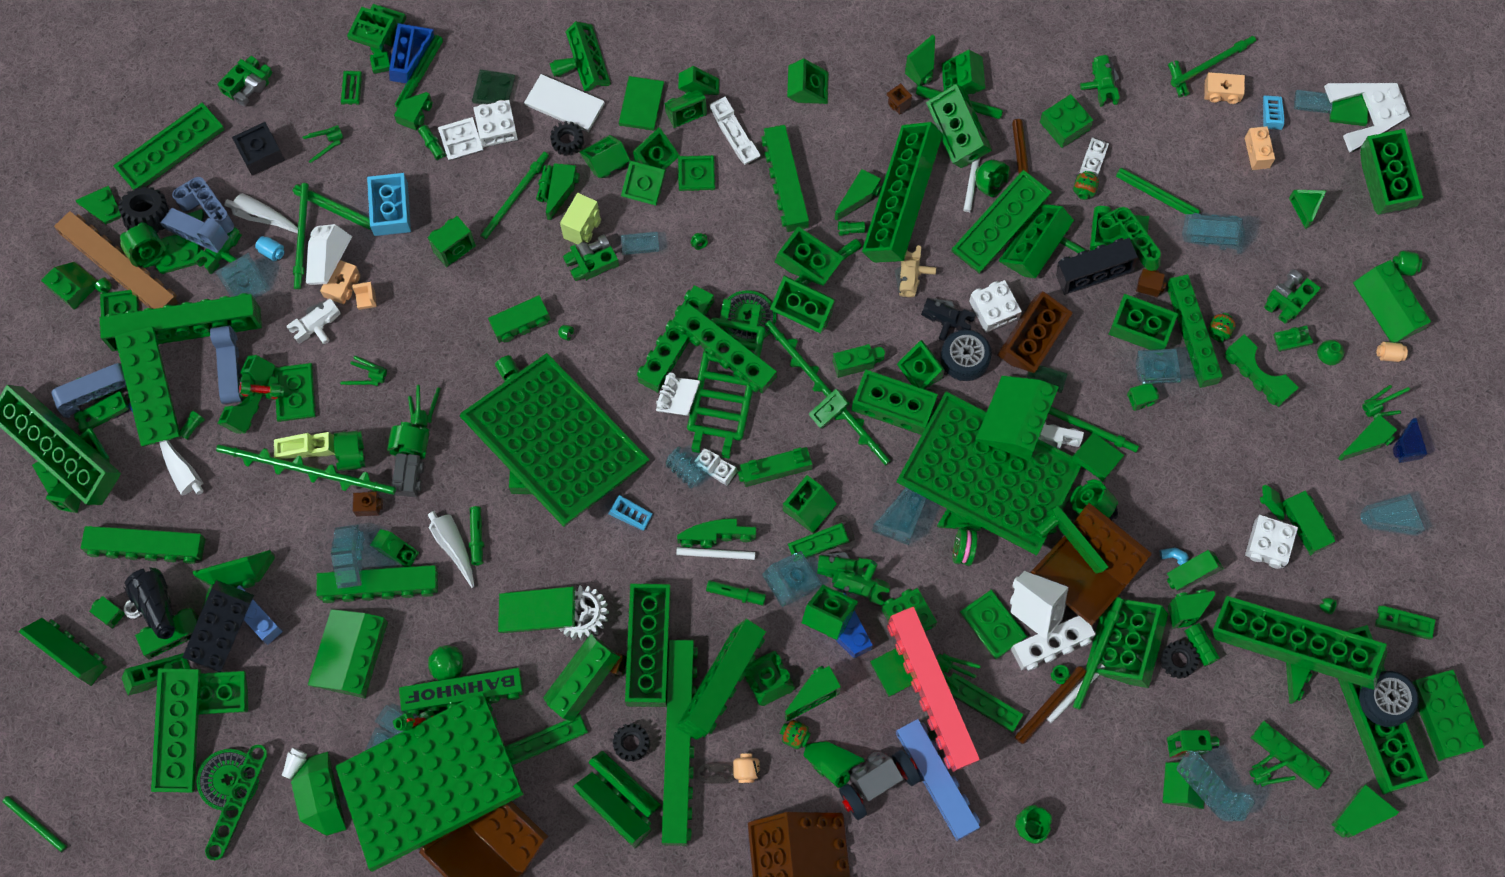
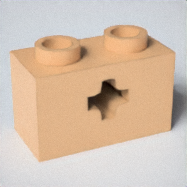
(1224, 87)
(1259, 148)
(343, 291)

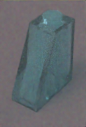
(1393, 516)

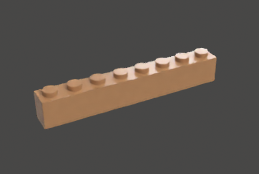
(113, 262)

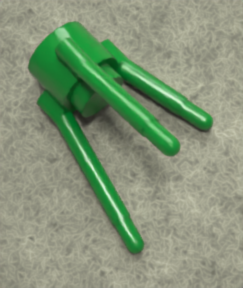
(333, 134)
(376, 373)
(1375, 406)
(420, 417)
(945, 665)
(1262, 774)

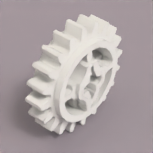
(596, 613)

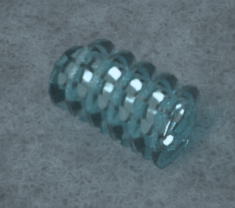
(684, 468)

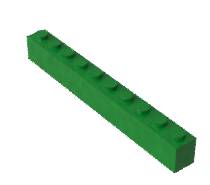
(678, 745)

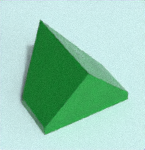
(1306, 204)

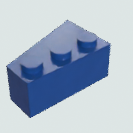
(407, 51)
(855, 638)

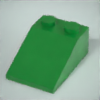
(808, 257)
(817, 690)

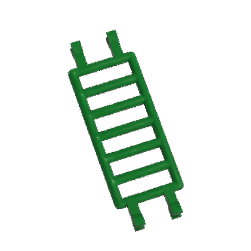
(744, 400)

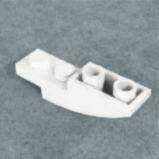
(1057, 436)

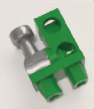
(244, 75)
(588, 263)
(1288, 301)

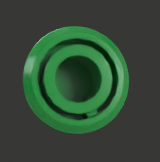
(1330, 352)

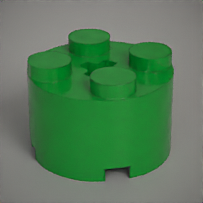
(142, 245)
(408, 440)
(349, 450)
(1097, 495)

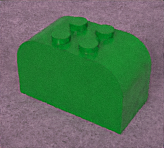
(1390, 172)

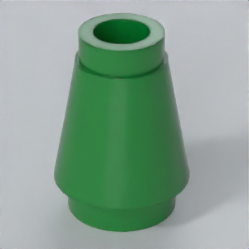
(562, 66)

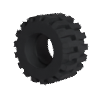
(143, 206)

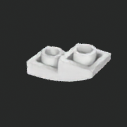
(1094, 156)
(716, 467)

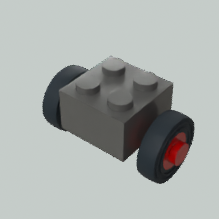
(875, 777)

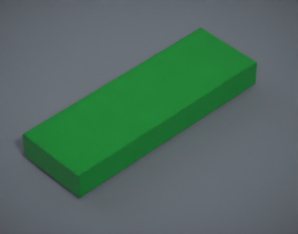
(820, 541)

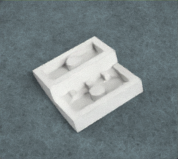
(460, 138)

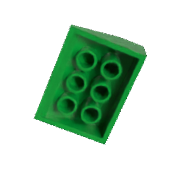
(1017, 415)
(1132, 643)
(348, 652)

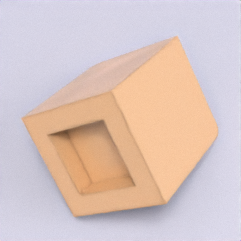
(365, 295)

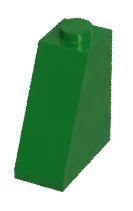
(1194, 571)
(1362, 813)

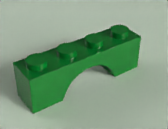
(1276, 388)
(239, 417)

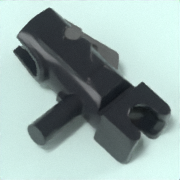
(947, 315)

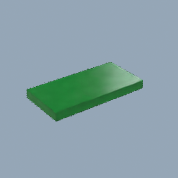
(536, 610)

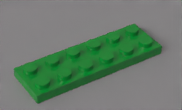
(169, 147)
(1001, 221)
(147, 386)
(176, 730)

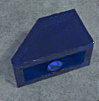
(1410, 443)

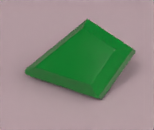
(1273, 501)

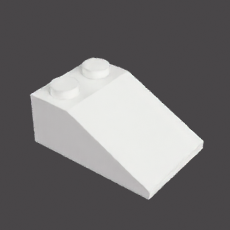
(325, 252)

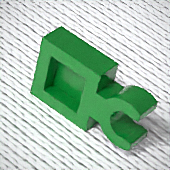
(379, 60)

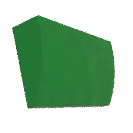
(223, 693)

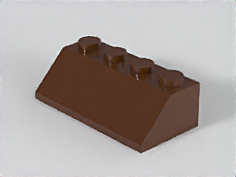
(1035, 333)

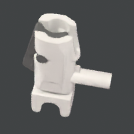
(315, 319)

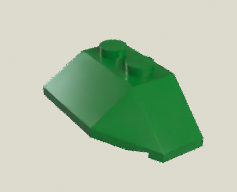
(238, 572)
(318, 796)

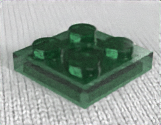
(493, 87)

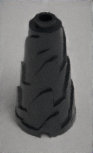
(151, 598)

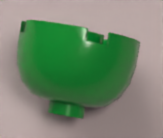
(991, 174)

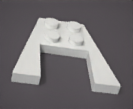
(1383, 103)

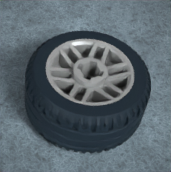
(966, 355)
(1391, 701)

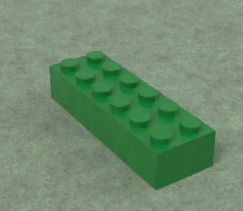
(648, 645)
(721, 679)

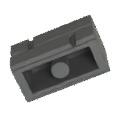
(407, 475)

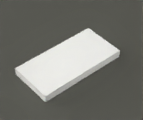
(564, 102)

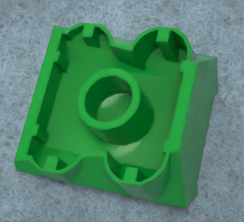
(768, 678)

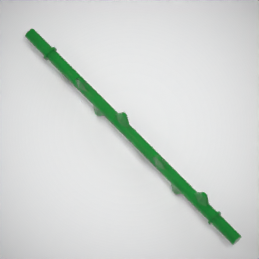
(820, 386)
(313, 473)

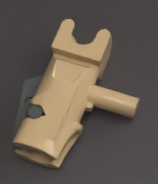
(909, 271)

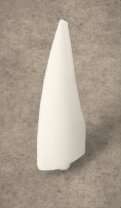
(245, 205)
(181, 471)
(450, 540)

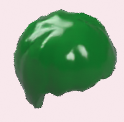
(445, 662)
(1033, 824)

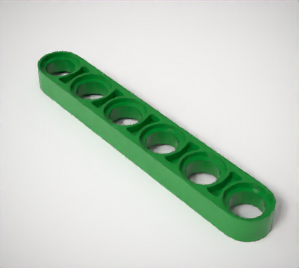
(233, 800)

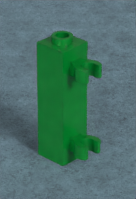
(775, 467)

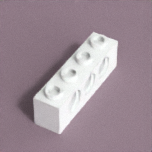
(1077, 625)

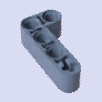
(198, 192)
(206, 234)
(227, 364)
(88, 388)

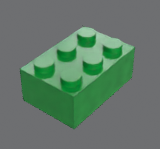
(1143, 323)

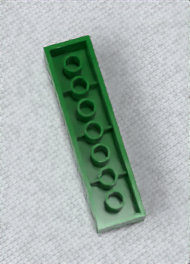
(902, 192)
(185, 320)
(56, 446)
(1300, 642)
(1388, 748)

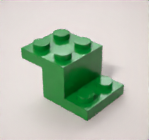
(375, 26)

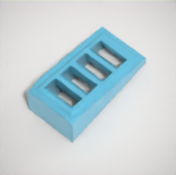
(1272, 123)
(620, 515)

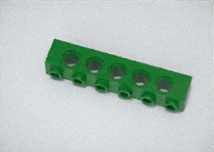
(691, 316)
(1194, 331)
(655, 379)

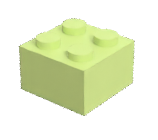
(580, 219)

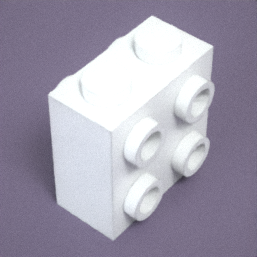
(495, 123)
(995, 306)
(1271, 542)

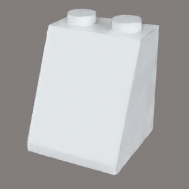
(1038, 602)

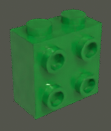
(909, 599)

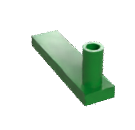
(1060, 519)

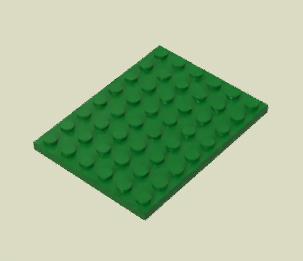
(554, 439)
(985, 482)
(428, 781)

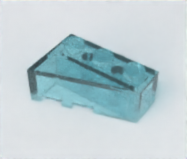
(1214, 230)
(901, 517)
(347, 556)

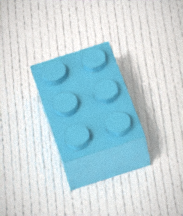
(389, 204)

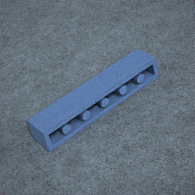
(938, 780)

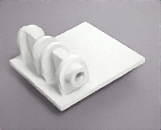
(677, 395)

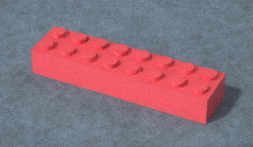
(933, 690)

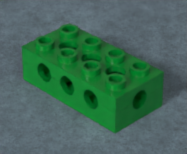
(960, 126)
(894, 390)

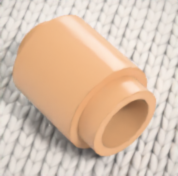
(1392, 352)

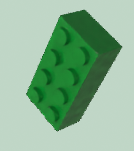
(1447, 716)

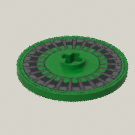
(742, 304)
(214, 771)

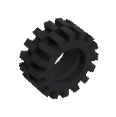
(572, 129)
(1171, 668)
(622, 733)

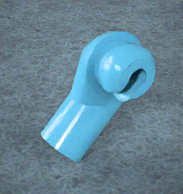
(1176, 553)

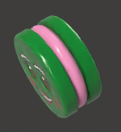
(964, 547)

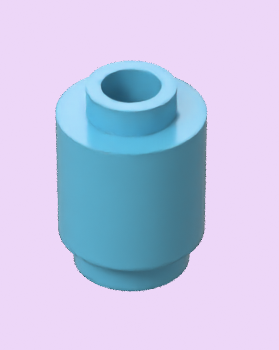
(270, 248)

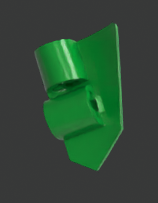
(831, 761)

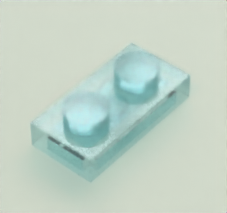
(1312, 101)
(640, 243)

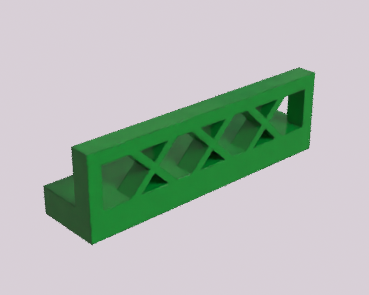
(583, 56)

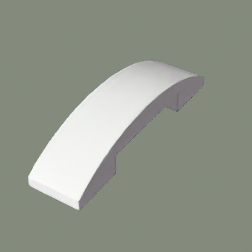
(733, 131)

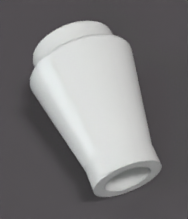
(293, 763)

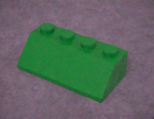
(1037, 240)
(1392, 302)
(64, 650)
(581, 678)
(613, 809)

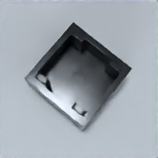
(258, 148)

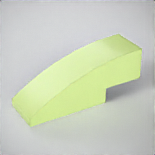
(304, 445)

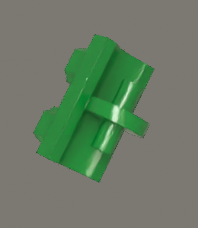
(1292, 338)

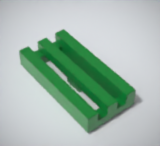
(350, 101)

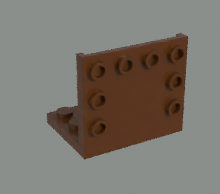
(1090, 592)
(799, 845)
(489, 846)

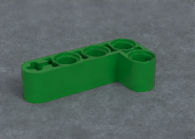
(1117, 226)

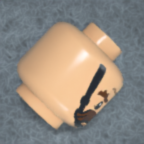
(746, 768)

